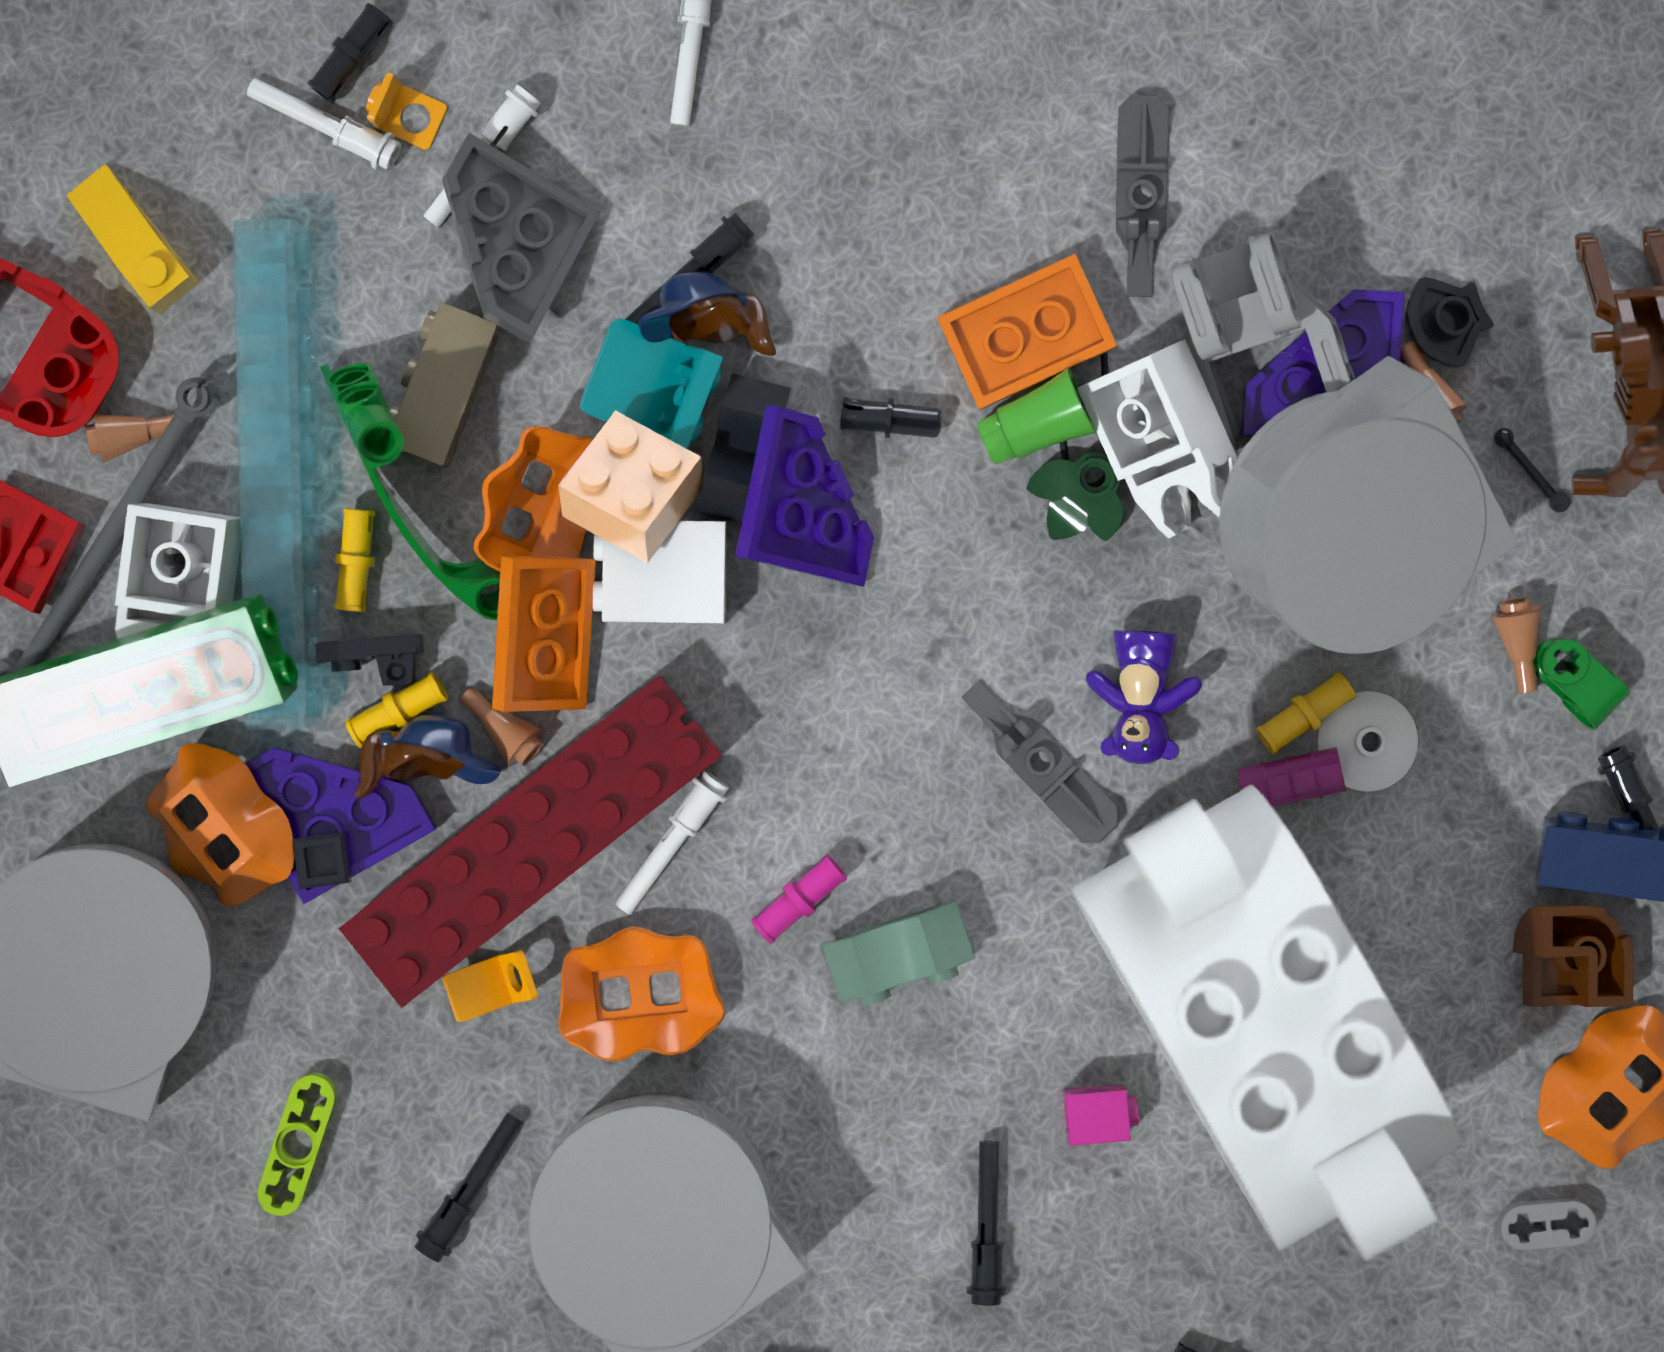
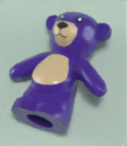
(1142, 698)

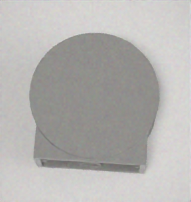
(1361, 513)
(101, 974)
(658, 1225)

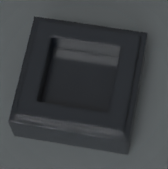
(322, 860)

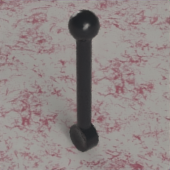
(1557, 501)

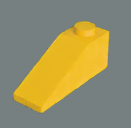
(132, 240)

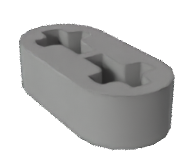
(1547, 1236)

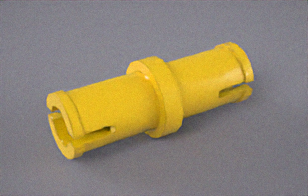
(354, 559)
(397, 708)
(1305, 713)

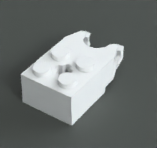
(1162, 434)
(156, 588)

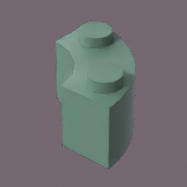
(899, 952)

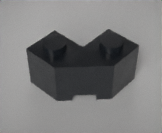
(736, 445)

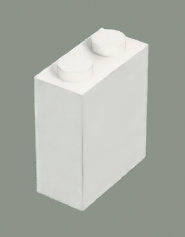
(676, 586)

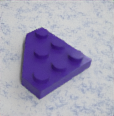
(1370, 332)
(801, 504)
(322, 801)

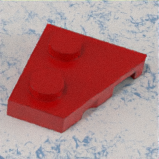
(33, 547)

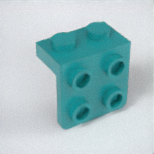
(651, 382)

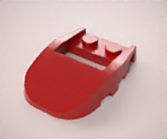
(65, 367)

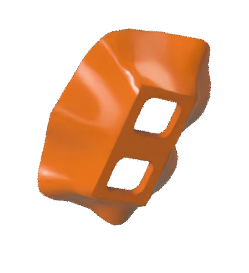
(502, 489)
(234, 809)
(643, 1026)
(1597, 1068)

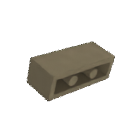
(444, 382)

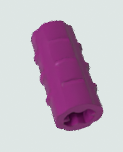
(1295, 777)

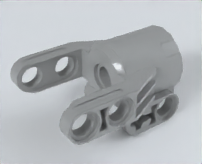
(1248, 301)

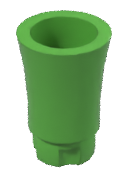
(1037, 420)

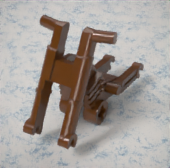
(1637, 362)

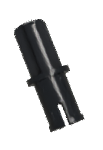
(890, 418)

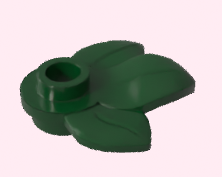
(1075, 501)

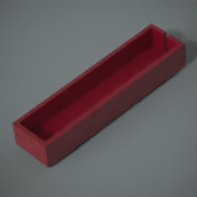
(530, 841)

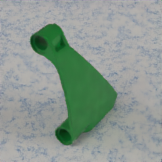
(379, 443)

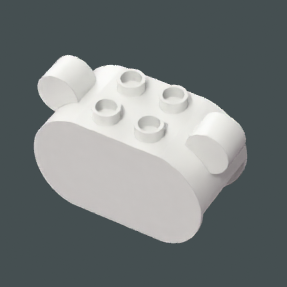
(1272, 1023)

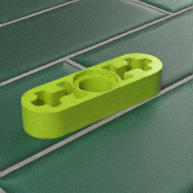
(272, 1175)

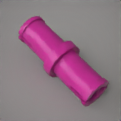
(799, 899)

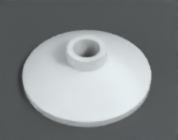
(1396, 735)

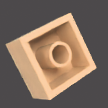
(631, 486)

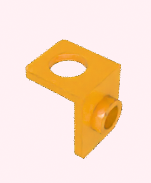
(389, 101)
(489, 985)

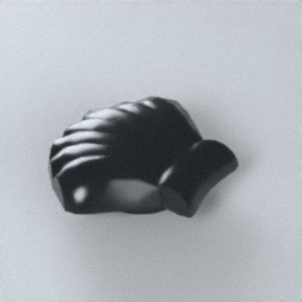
(1446, 320)

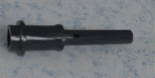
(706, 257)
(1628, 785)
(456, 1209)
(986, 1250)

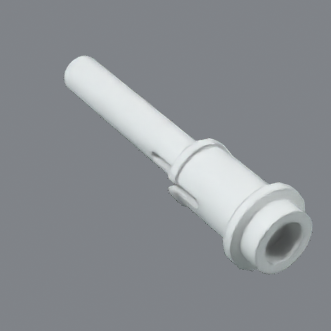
(693, 16)
(512, 116)
(346, 133)
(685, 821)

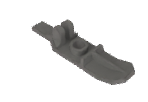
(1141, 162)
(1062, 784)

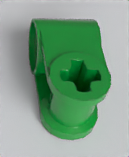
(1584, 685)

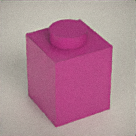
(1099, 1114)

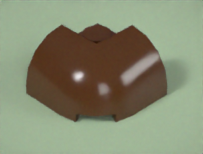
(1574, 957)

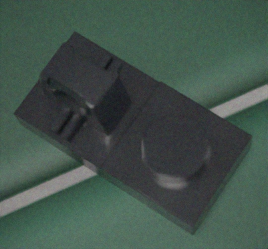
(393, 655)

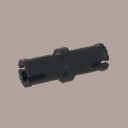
(350, 53)

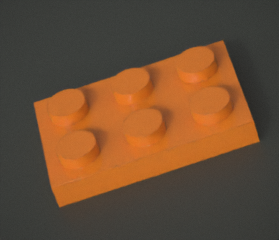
(1027, 332)
(543, 633)

